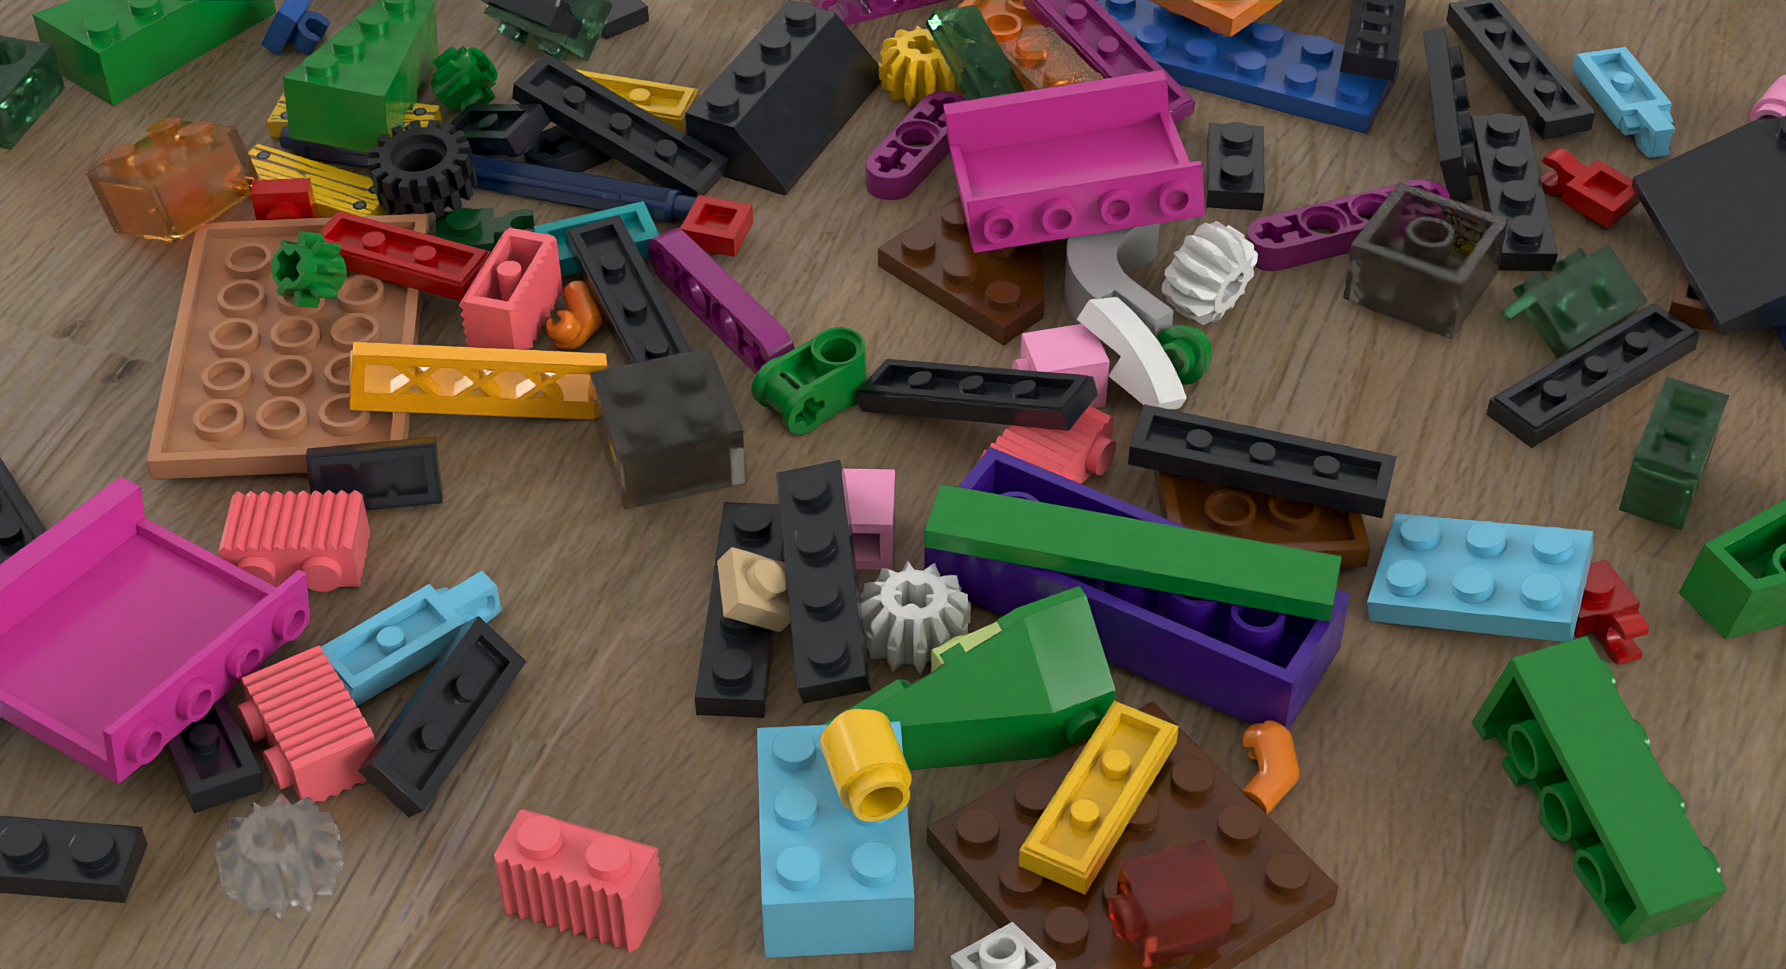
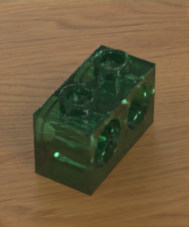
(27, 85)
(1673, 453)

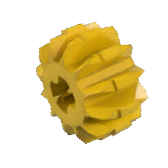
(914, 67)

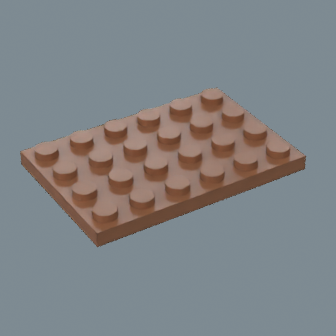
(265, 378)

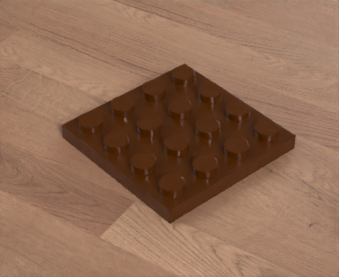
(1187, 802)

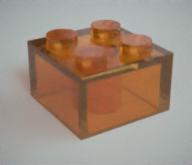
(173, 179)

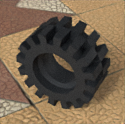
(440, 151)

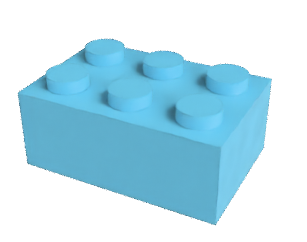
(824, 872)

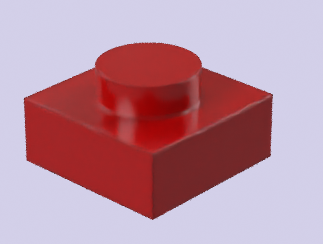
(283, 199)
(718, 224)

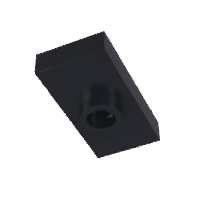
(383, 472)

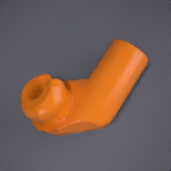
(579, 321)
(1276, 760)

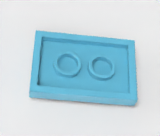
(1482, 577)

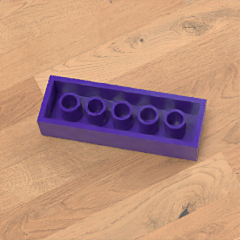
(1213, 651)

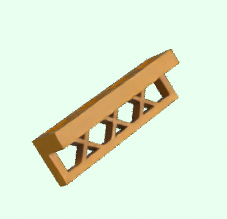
(472, 380)

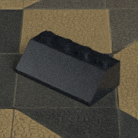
(784, 97)

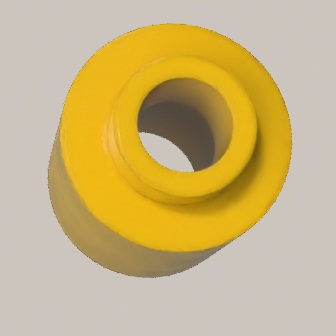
(866, 764)

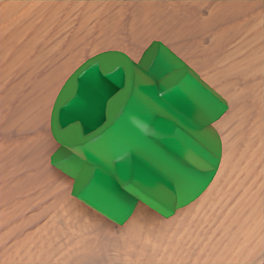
(463, 78)
(308, 269)

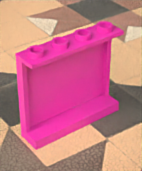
(1071, 161)
(129, 632)

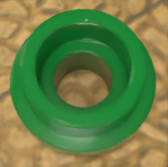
(1193, 347)

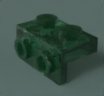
(589, 12)
(1579, 299)

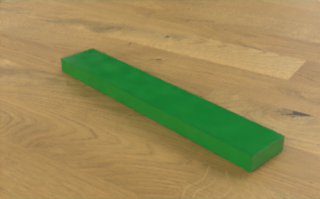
(1134, 552)

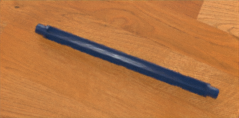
(535, 181)

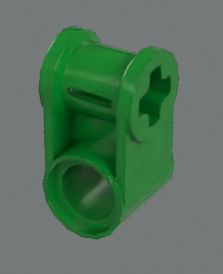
(817, 379)

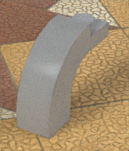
(1099, 269)

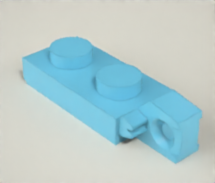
(1628, 97)
(408, 635)

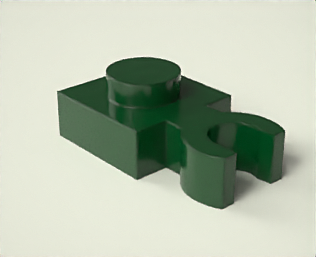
(479, 227)

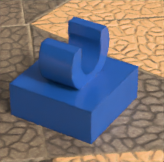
(295, 24)

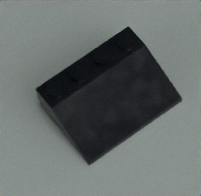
(1727, 222)

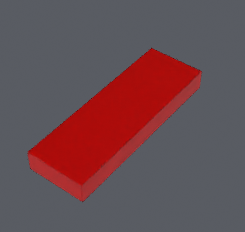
(405, 255)

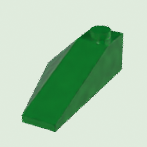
(1009, 697)

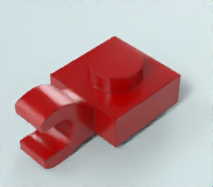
(1594, 190)
(1611, 613)

